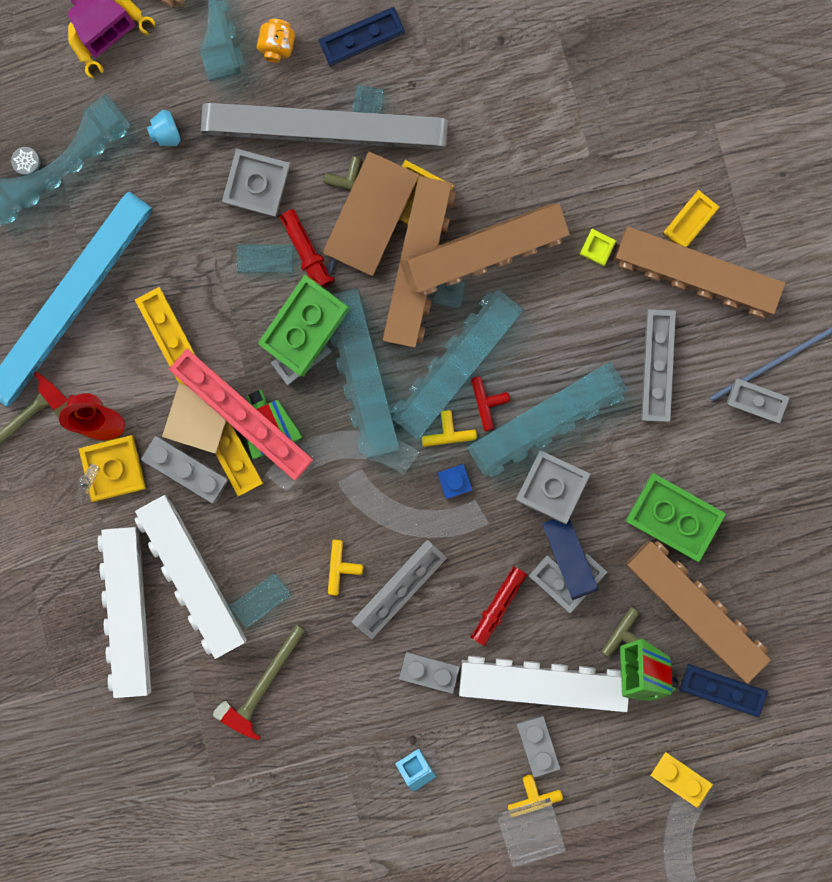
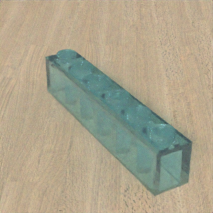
(457, 364)
(363, 381)
(546, 419)

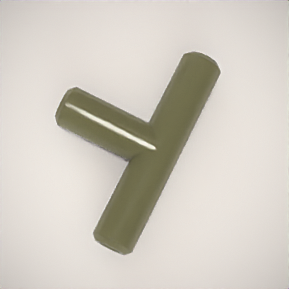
(345, 182)
(621, 633)

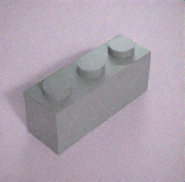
(185, 469)

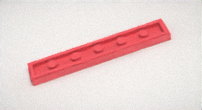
(241, 414)

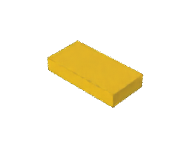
(691, 219)

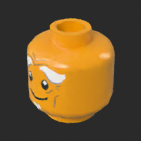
(275, 40)

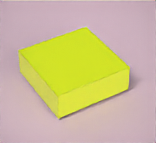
(597, 247)

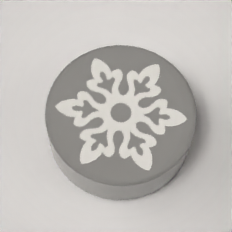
(25, 161)

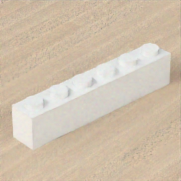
(190, 575)
(125, 612)
(542, 685)

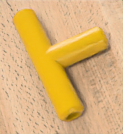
(448, 435)
(338, 567)
(533, 796)

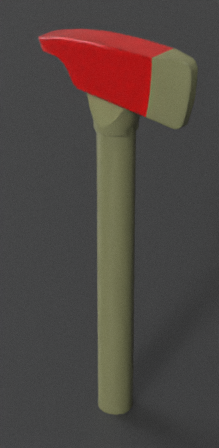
(48, 395)
(240, 719)

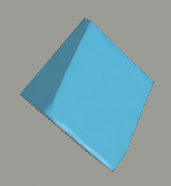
(415, 770)

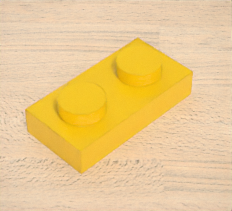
(682, 780)

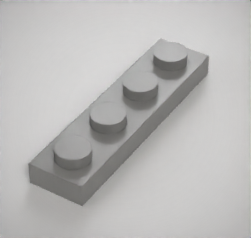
(658, 365)
(399, 589)

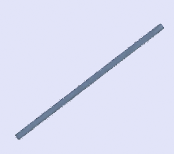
(756, 373)

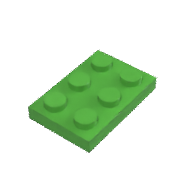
(304, 325)
(675, 517)

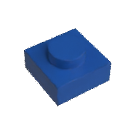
(454, 481)

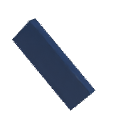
(361, 36)
(570, 558)
(723, 690)

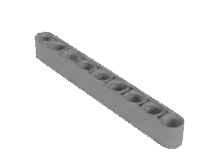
(324, 126)

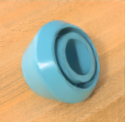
(164, 129)

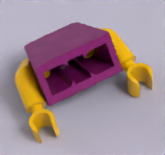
(99, 24)

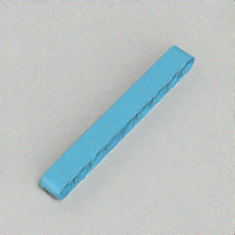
(71, 295)

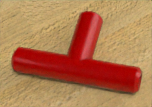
(484, 403)

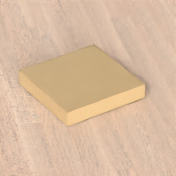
(194, 421)

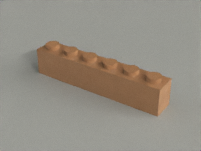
(423, 233)
(484, 248)
(699, 272)
(697, 611)

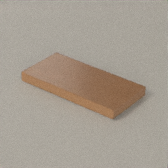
(371, 213)

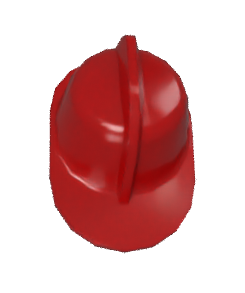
(89, 417)

